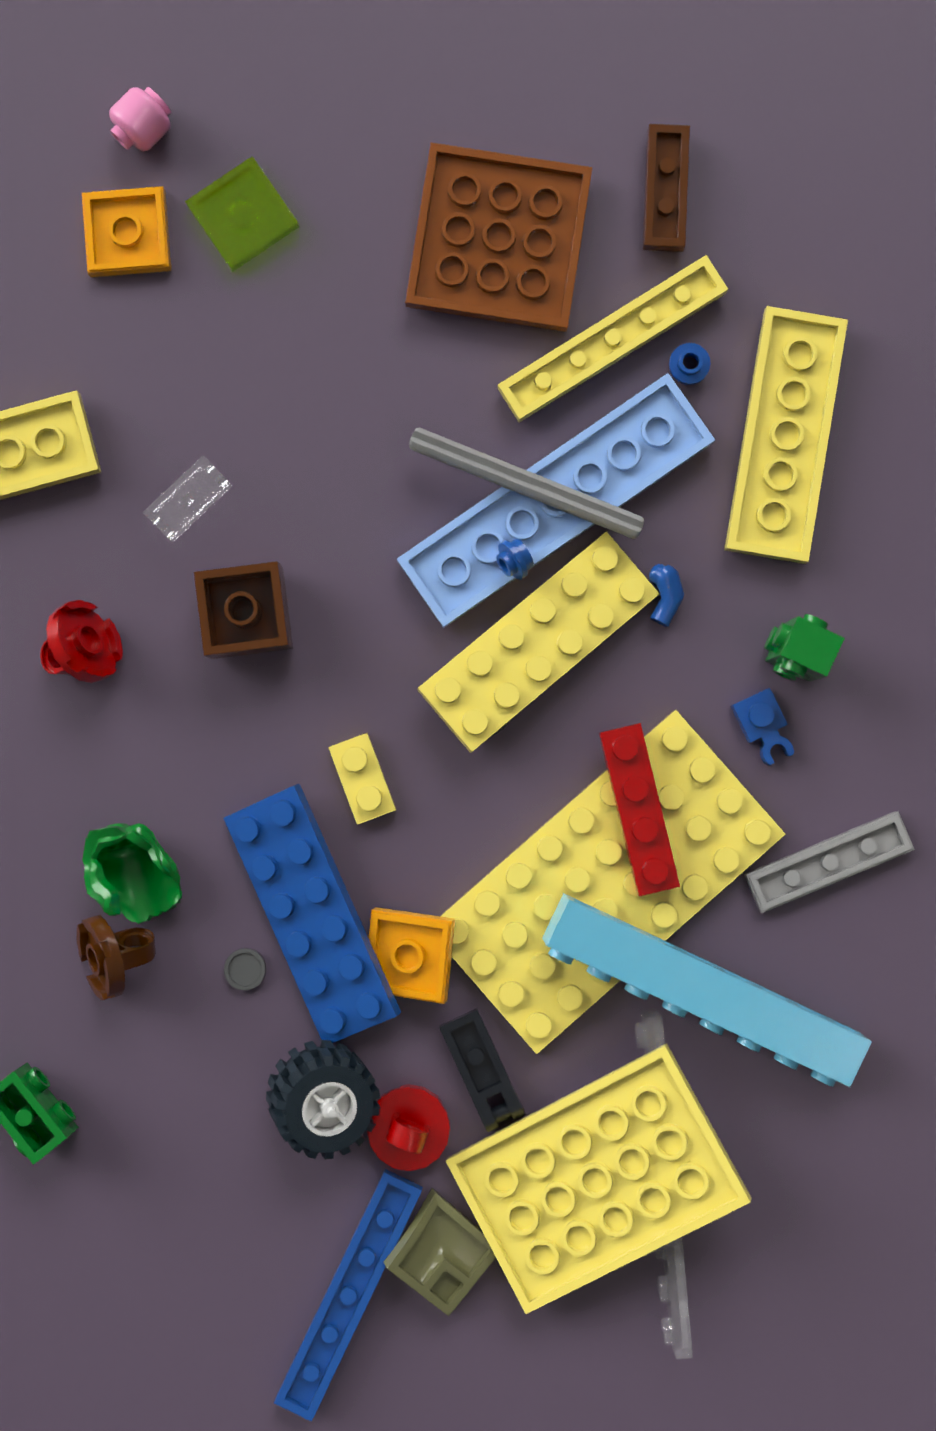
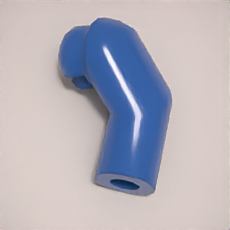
(670, 590)

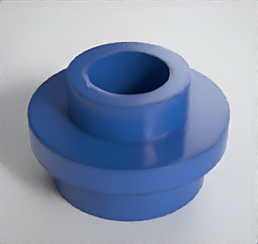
(683, 374)
(514, 559)

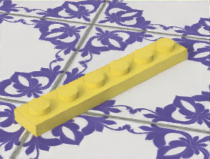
(612, 338)

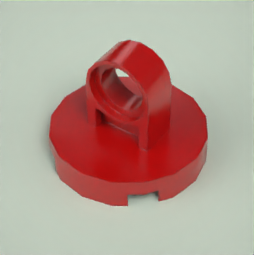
(81, 643)
(410, 1128)

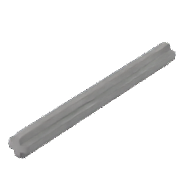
(526, 483)

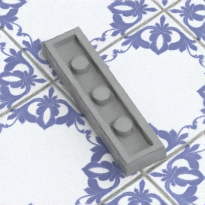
(829, 861)

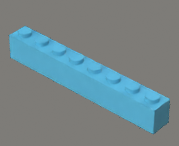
(705, 990)

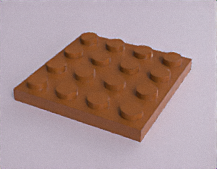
(498, 237)

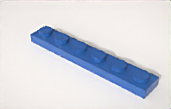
(348, 1295)

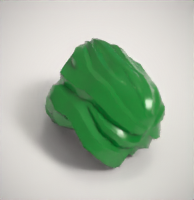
(130, 872)

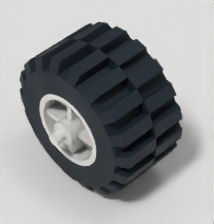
(323, 1099)

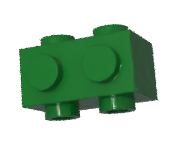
(802, 648)
(33, 1113)

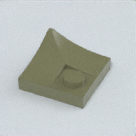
(440, 1254)

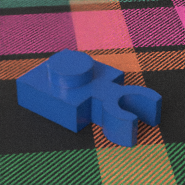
(760, 719)

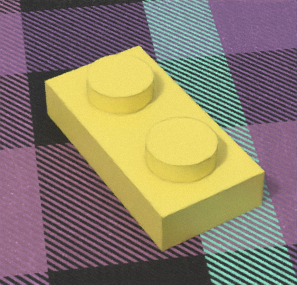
(362, 778)

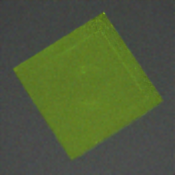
(242, 213)

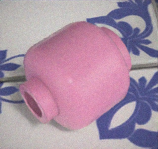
(139, 119)

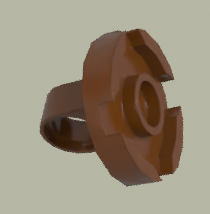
(112, 954)

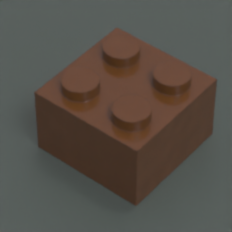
(243, 610)

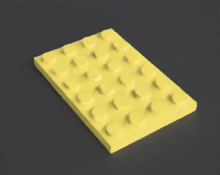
(598, 1179)

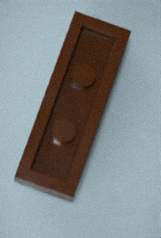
(666, 187)

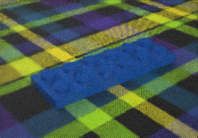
(312, 915)

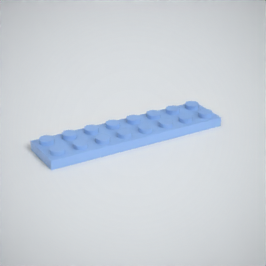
(606, 461)

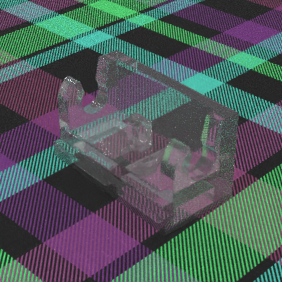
(187, 498)

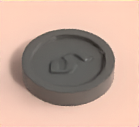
(245, 969)

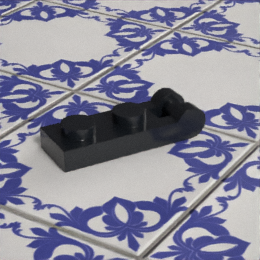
(481, 1068)

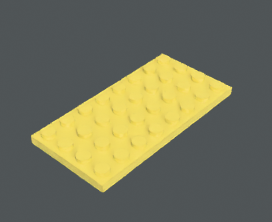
(581, 852)

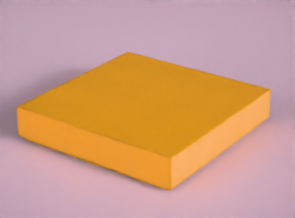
(126, 231)
(413, 952)

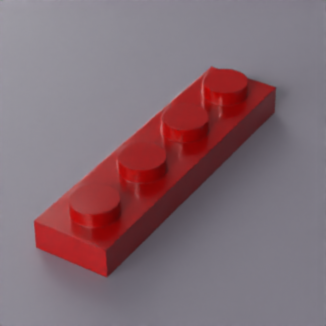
(639, 809)

